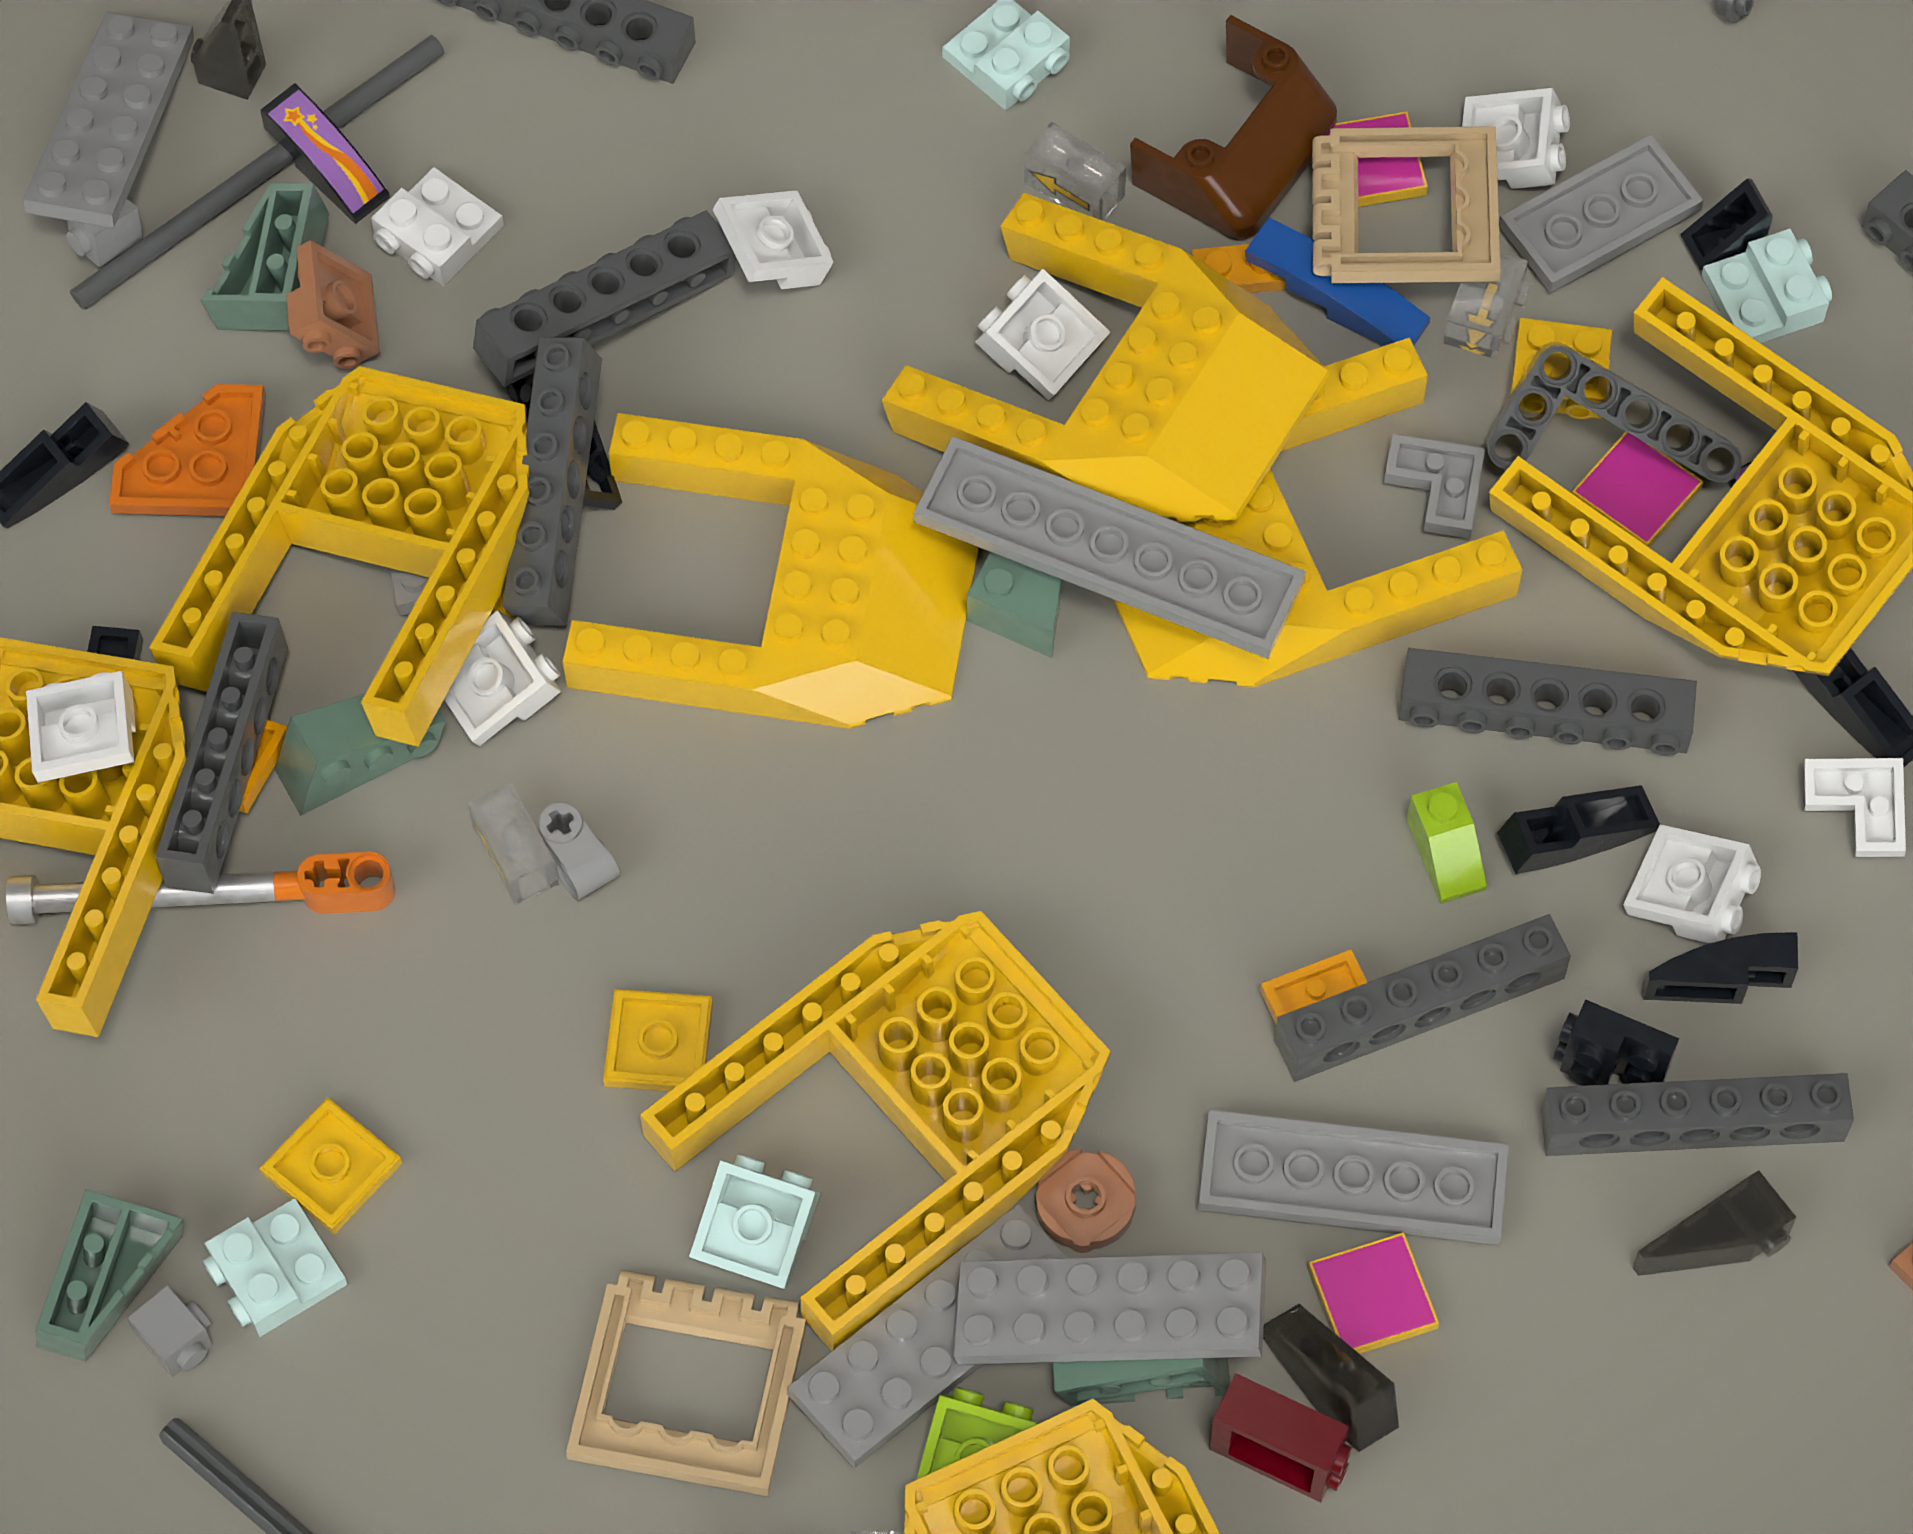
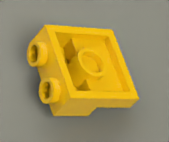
(1587, 340)

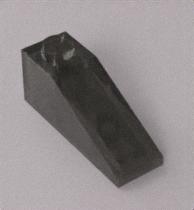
(230, 51)
(1726, 1231)
(1334, 1376)

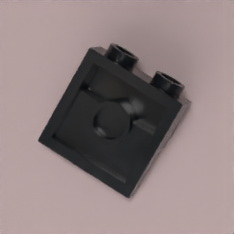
(1608, 1044)

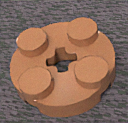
(1085, 1227)

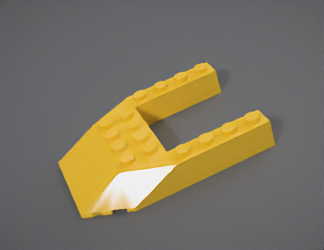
(1184, 402)
(385, 478)
(1792, 550)
(860, 599)
(1352, 616)
(100, 812)
(955, 1051)
(1061, 1478)

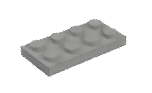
(1600, 213)

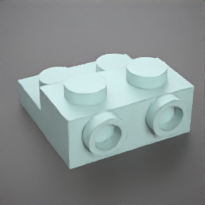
(1008, 52)
(1769, 287)
(755, 1221)
(273, 1267)

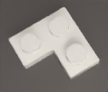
(1868, 788)

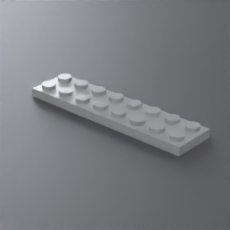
(1110, 547)

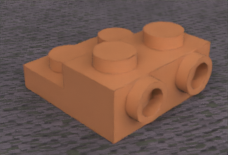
(333, 307)

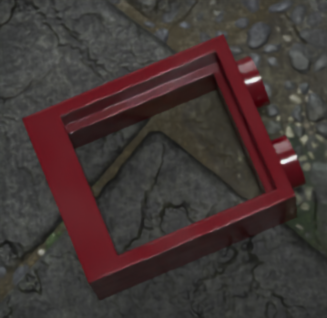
(1280, 1438)

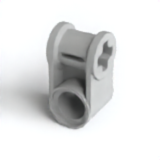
(579, 856)

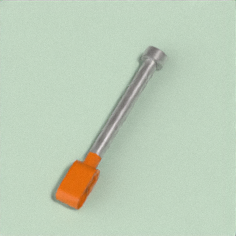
(28, 899)

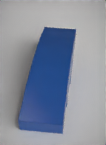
(1362, 307)

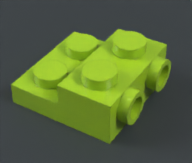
(967, 1426)

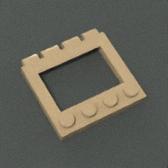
(1473, 205)
(676, 1453)

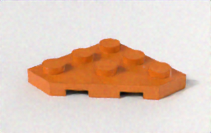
(195, 458)

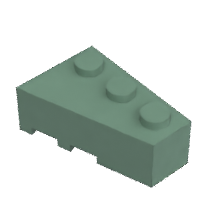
(266, 262)
(1016, 603)
(337, 751)
(102, 1270)
(1122, 1379)

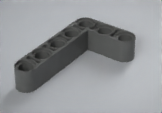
(1611, 408)

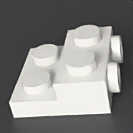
(1526, 133)
(435, 226)
(774, 238)
(1041, 333)
(501, 679)
(80, 725)
(1694, 884)

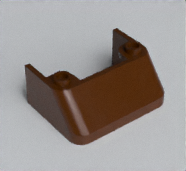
(1247, 179)

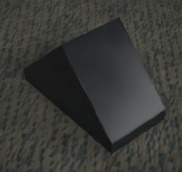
(1729, 225)

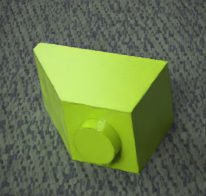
(1447, 842)

